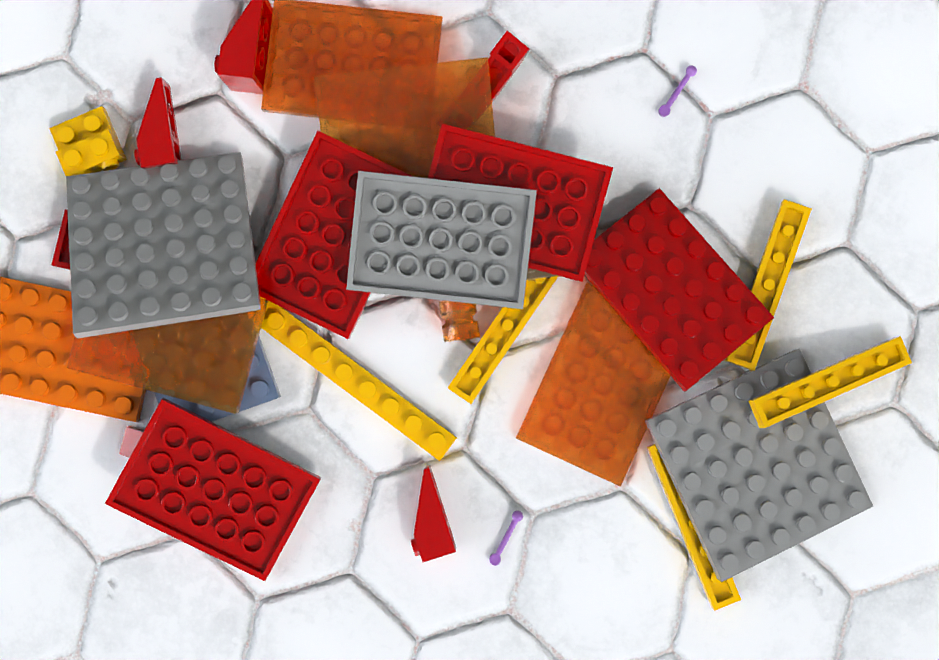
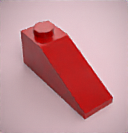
(158, 131)
(432, 530)

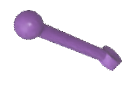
(664, 110)
(495, 558)

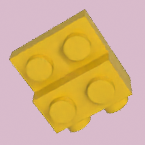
(88, 143)

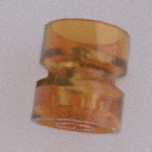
(459, 321)

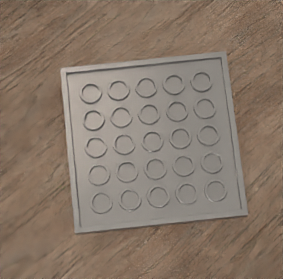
(160, 245)
(752, 485)

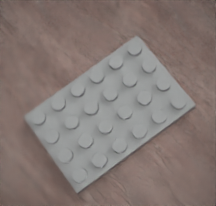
(441, 239)

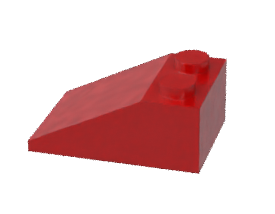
(246, 49)

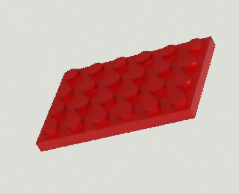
(567, 192)
(310, 242)
(673, 290)
(213, 489)

